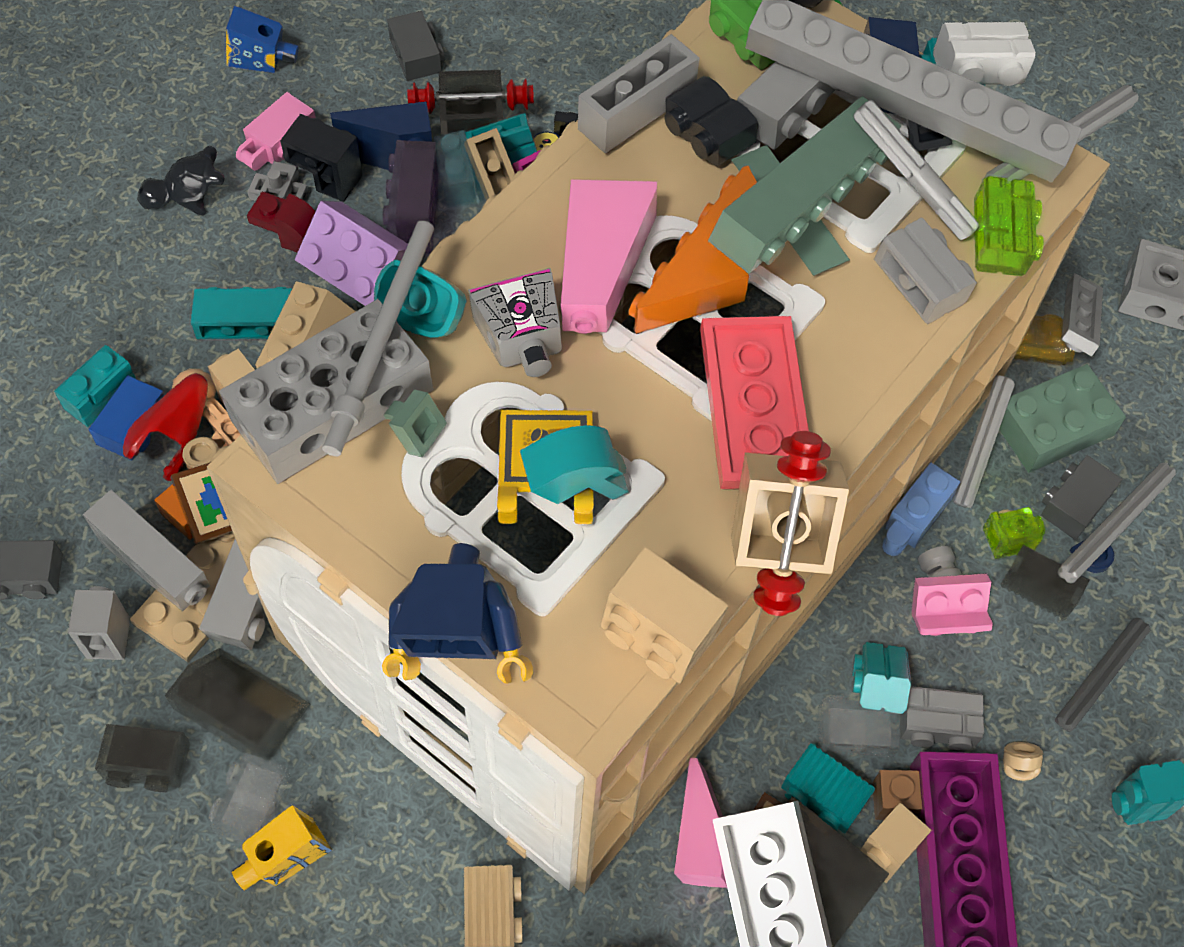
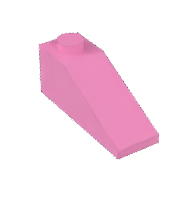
(698, 850)

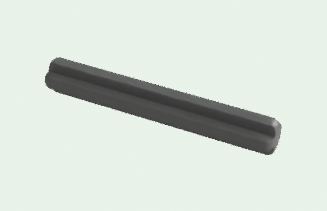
(1102, 674)

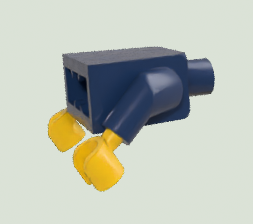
(454, 614)

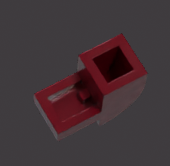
(286, 217)

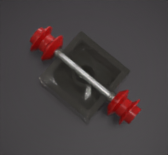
(471, 98)

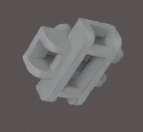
(274, 183)

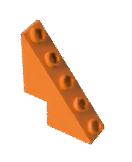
(699, 273)

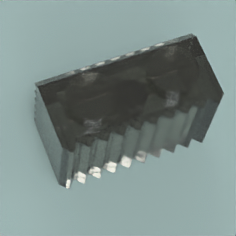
(1038, 580)

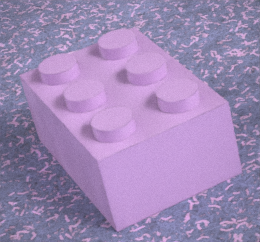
(348, 249)

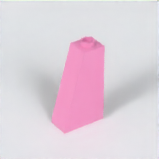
(603, 244)

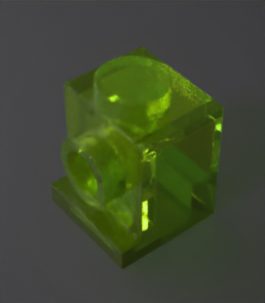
(1006, 538)

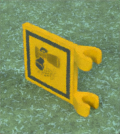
(520, 430)

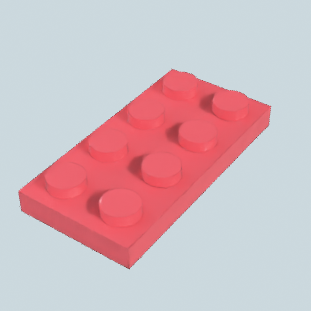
(751, 388)

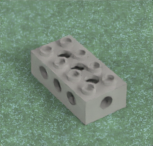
(1155, 284)
(289, 401)

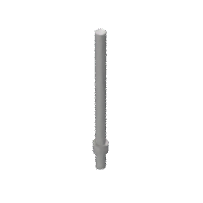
(350, 406)

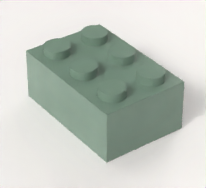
(1060, 418)

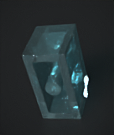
(456, 170)

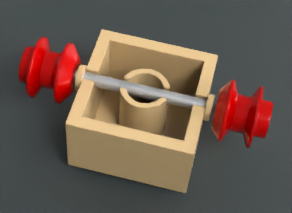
(789, 518)

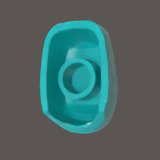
(431, 305)

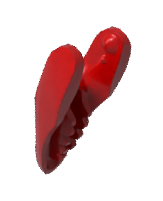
(173, 415)

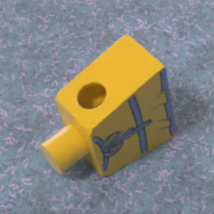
(295, 846)

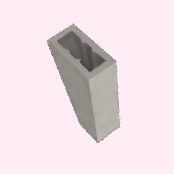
(146, 551)

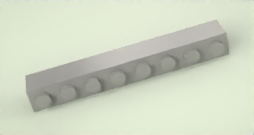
(913, 88)

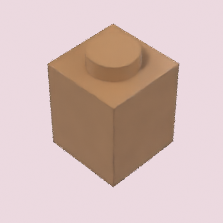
(895, 788)

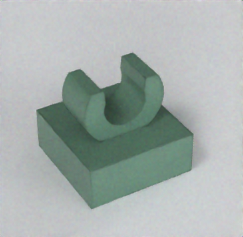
(416, 422)

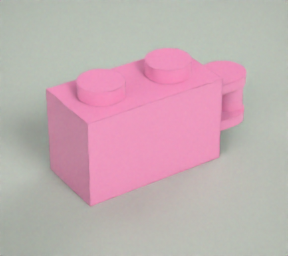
(267, 130)

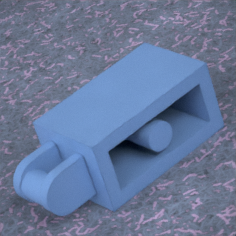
(919, 509)

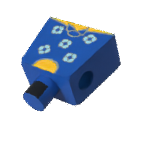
(256, 42)

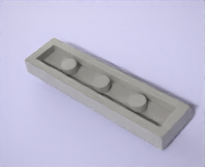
(1082, 315)

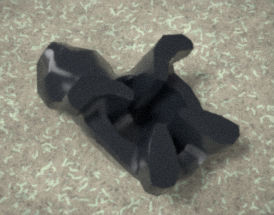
(184, 183)

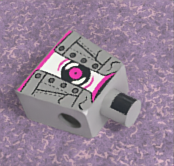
(519, 320)

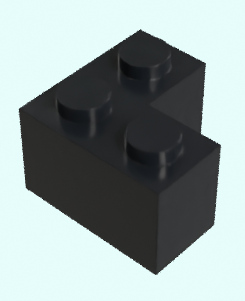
(326, 153)

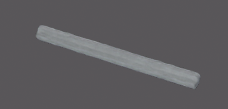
(1116, 523)

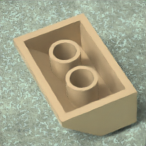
(302, 317)

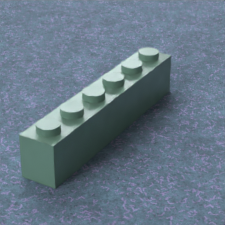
(797, 191)

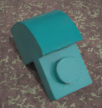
(572, 462)

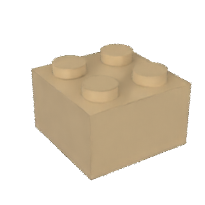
(662, 616)

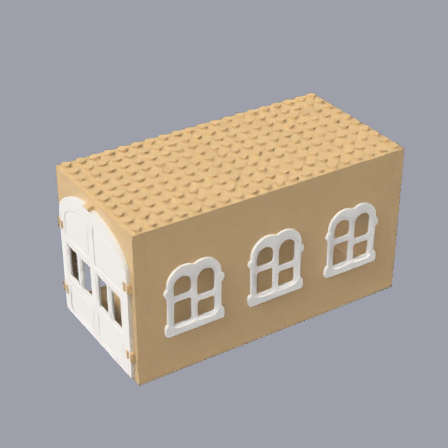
(595, 734)

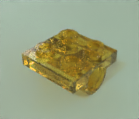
(1044, 342)

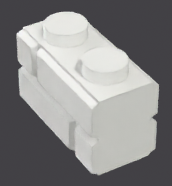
(986, 51)

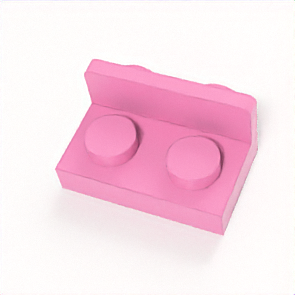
(952, 604)

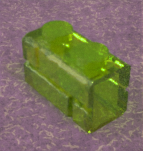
(1007, 226)

